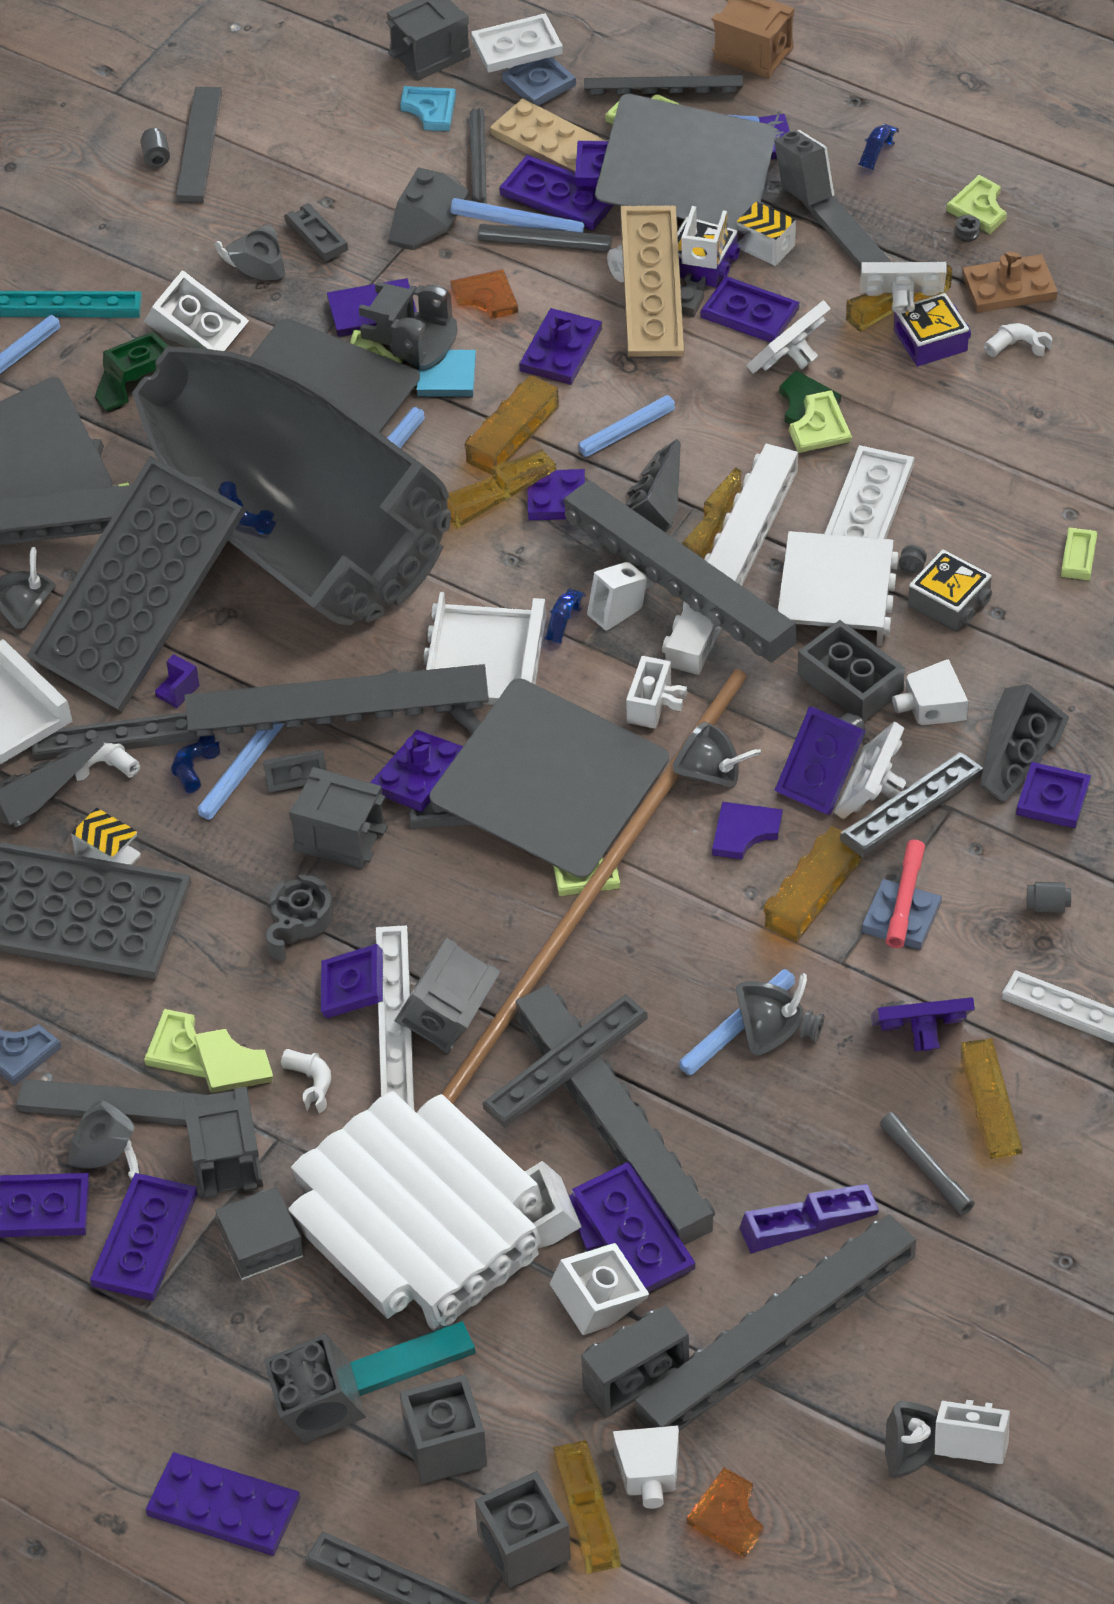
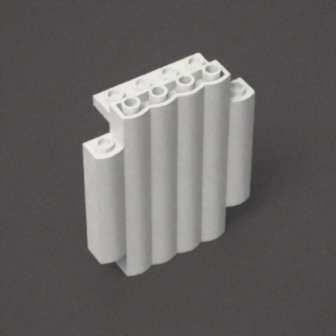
(417, 1208)

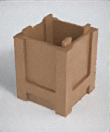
(753, 35)

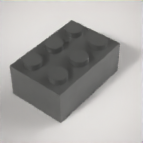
(850, 670)
(633, 1360)

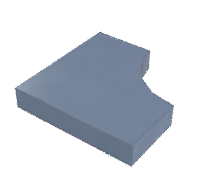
(25, 1051)

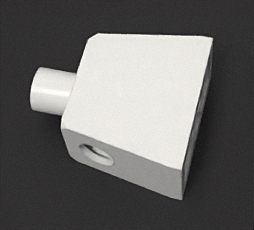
(617, 594)
(933, 695)
(648, 1462)

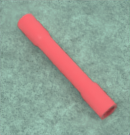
(899, 921)

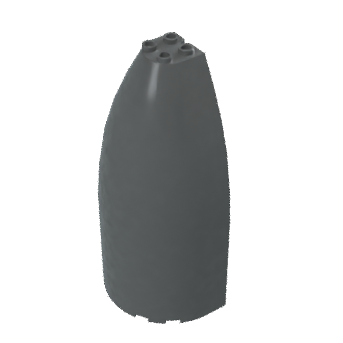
(349, 504)

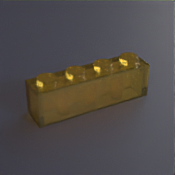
(512, 424)
(810, 886)

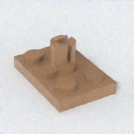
(1009, 282)

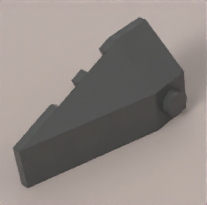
(657, 492)
(1020, 733)
(26, 794)

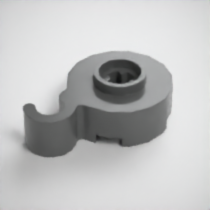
(298, 912)

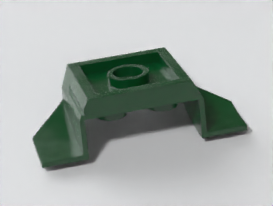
(127, 363)

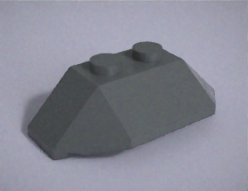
(425, 208)

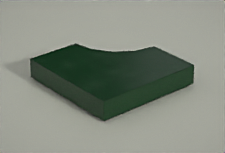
(795, 390)

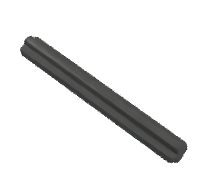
(478, 155)
(545, 237)

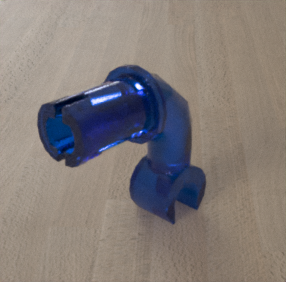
(875, 141)
(261, 522)
(561, 612)
(183, 762)

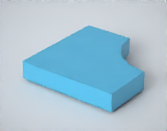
(431, 105)
(450, 377)

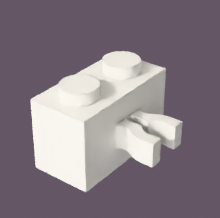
(651, 691)
(972, 1432)

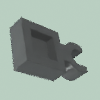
(692, 295)

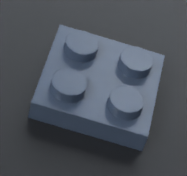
(539, 80)
(921, 914)

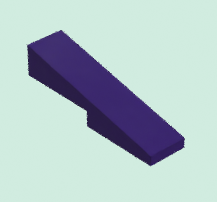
(817, 1214)

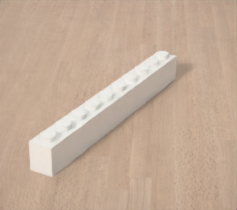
(734, 550)

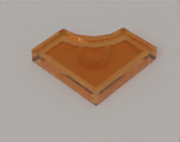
(487, 291)
(726, 1515)

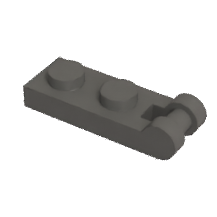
(316, 232)

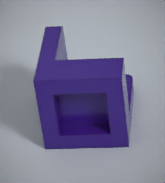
(182, 680)

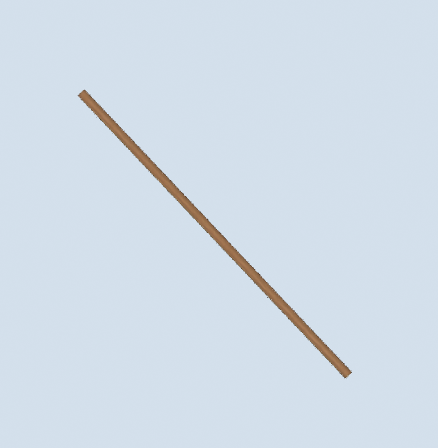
(582, 902)

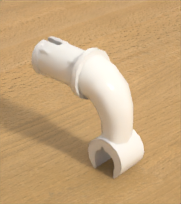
(1011, 333)
(113, 755)
(314, 1068)

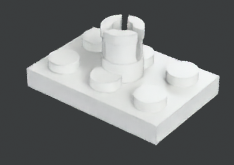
(516, 43)
(902, 281)
(792, 342)
(873, 772)

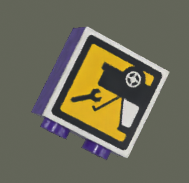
(730, 252)
(932, 330)

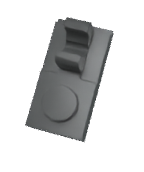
(292, 770)

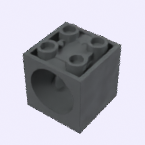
(314, 1388)
(443, 1429)
(523, 1529)

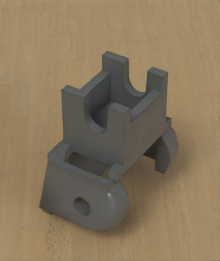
(413, 336)

